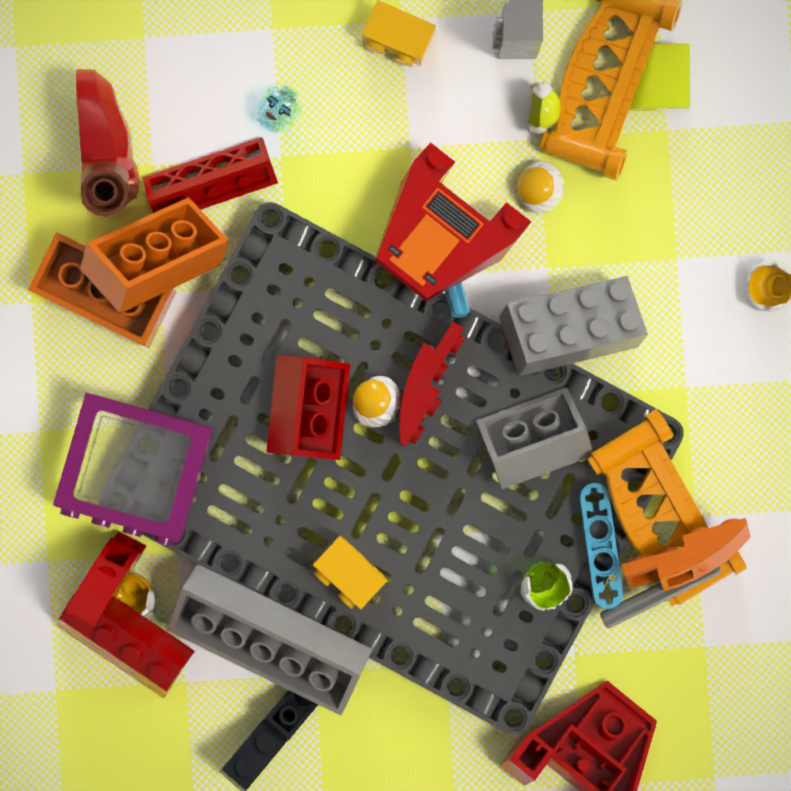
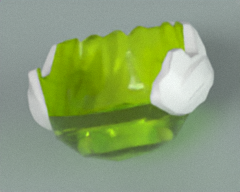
(546, 585)

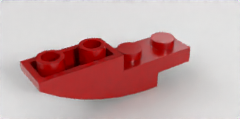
(420, 396)
(104, 580)

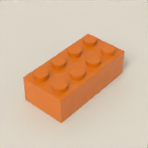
(153, 254)
(66, 285)

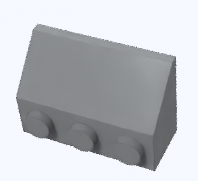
(519, 30)
(535, 438)

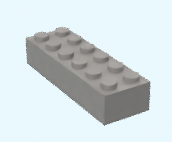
(269, 639)

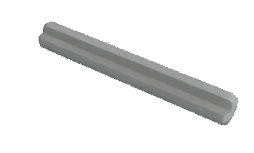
(647, 599)

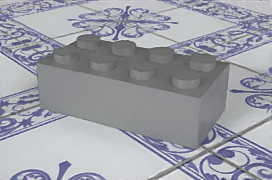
(573, 325)

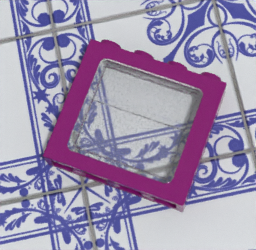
(133, 469)

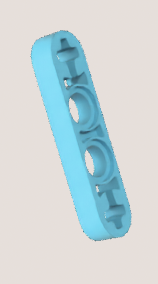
(595, 546)

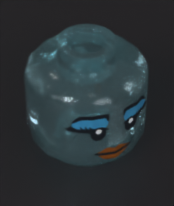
(278, 108)

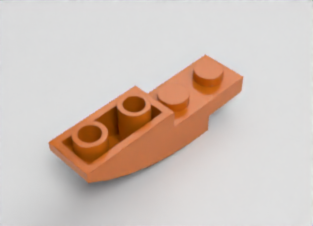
(703, 552)

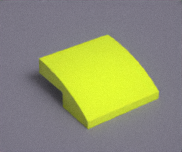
(664, 79)

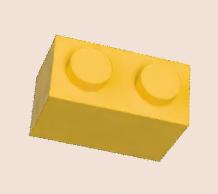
(398, 34)
(349, 573)

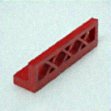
(213, 184)

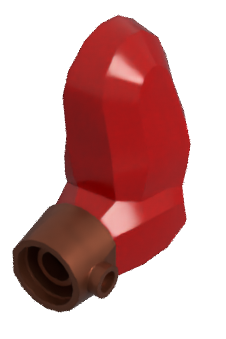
(106, 147)

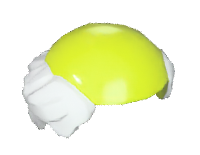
(544, 107)

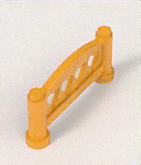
(597, 145)
(644, 449)

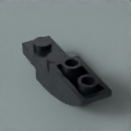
(267, 739)

